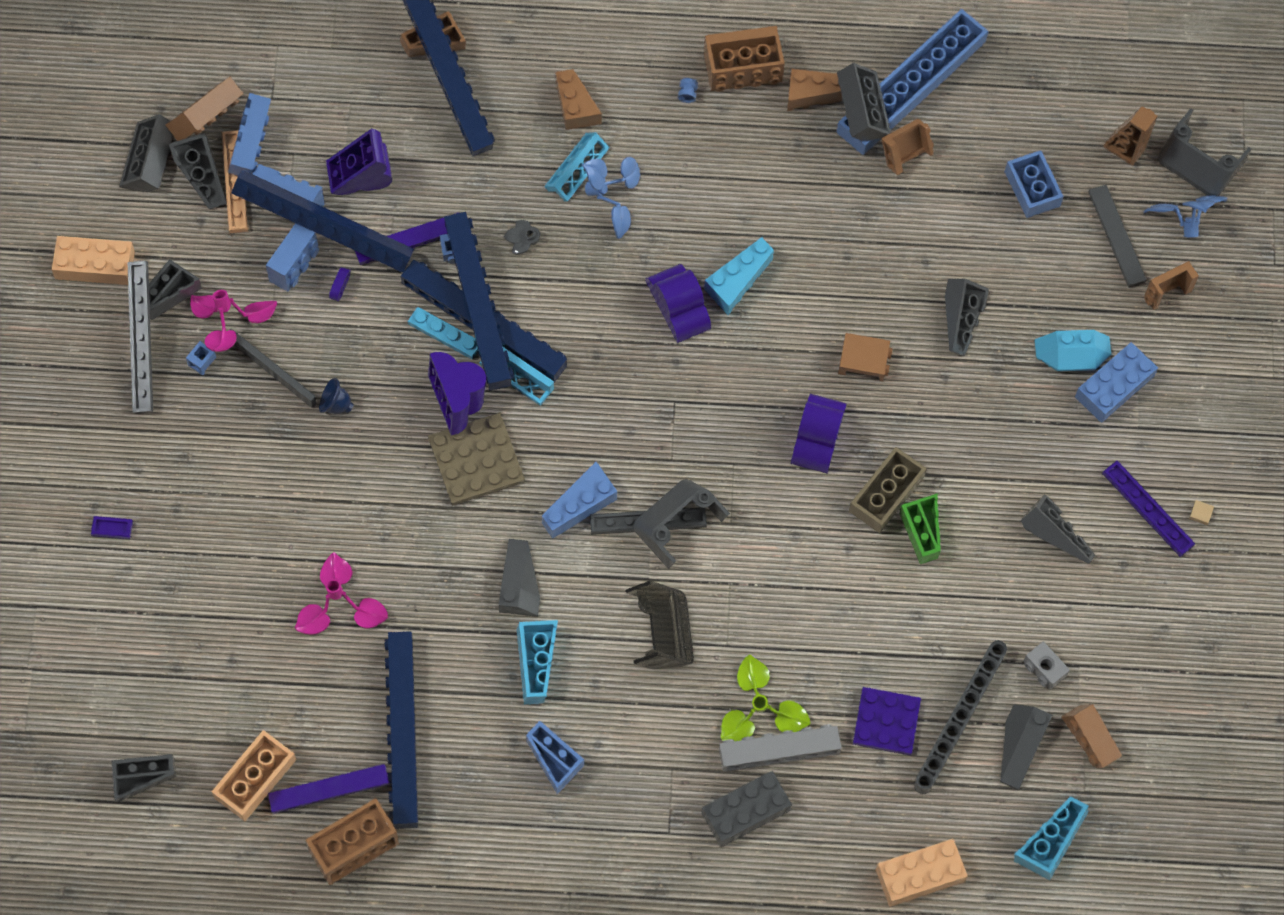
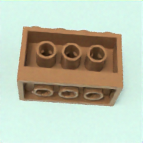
(743, 58)
(352, 841)

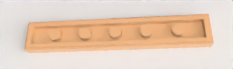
(235, 205)

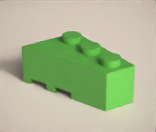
(922, 527)

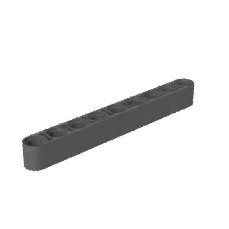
(954, 723)

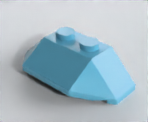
(1073, 350)

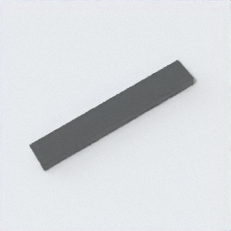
(1117, 236)
(275, 371)
(624, 521)

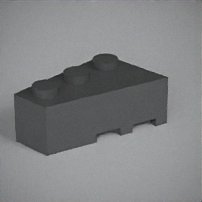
(140, 774)

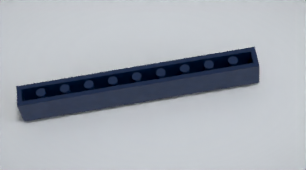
(450, 75)
(322, 221)
(451, 300)
(477, 300)
(402, 730)

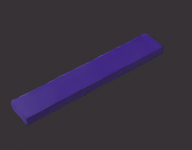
(413, 237)
(1148, 508)
(328, 788)

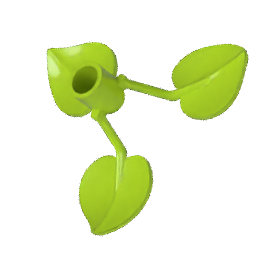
(754, 675)

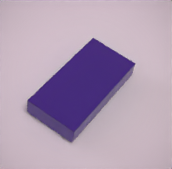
(111, 527)

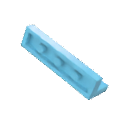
(571, 163)
(531, 374)

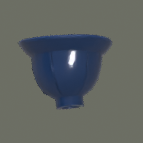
(335, 399)

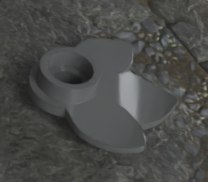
(520, 237)

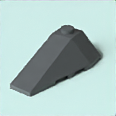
(199, 167)

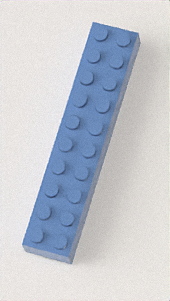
(924, 72)

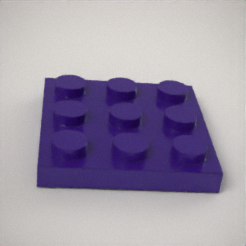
(886, 721)

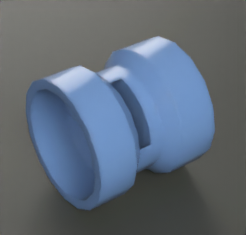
(688, 88)

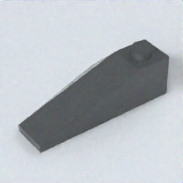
(963, 306)
(1047, 524)
(519, 585)
(1022, 738)

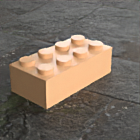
(92, 260)
(254, 775)
(921, 872)

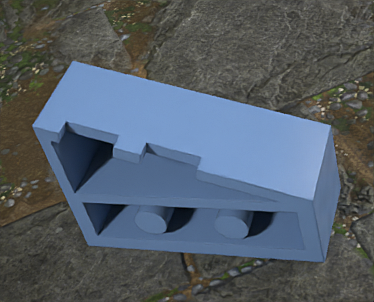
(554, 756)

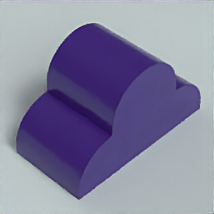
(360, 165)
(680, 301)
(457, 389)
(818, 433)

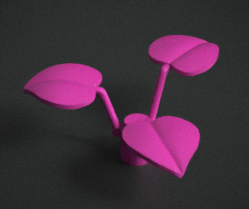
(206, 305)
(333, 575)

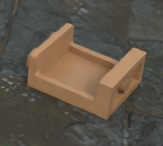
(907, 144)
(1182, 276)
(865, 356)

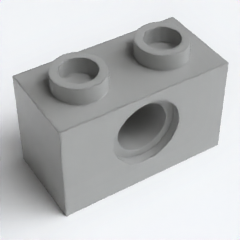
(1044, 655)

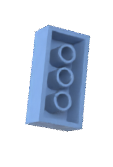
(1116, 382)

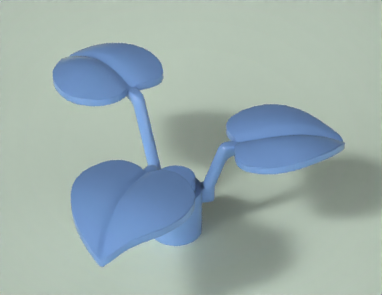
(596, 186)
(1191, 224)

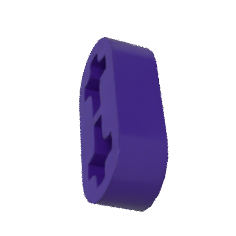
(339, 284)

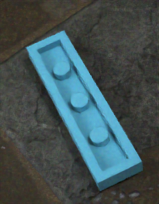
(443, 332)

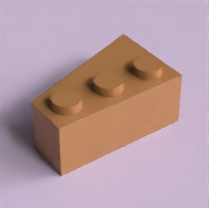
(412, 43)
(812, 88)
(575, 101)
(1092, 735)

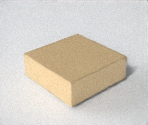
(1201, 512)

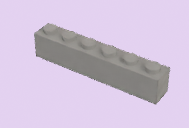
(780, 748)

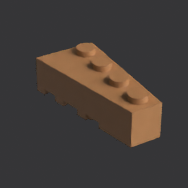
(205, 109)
(1132, 136)

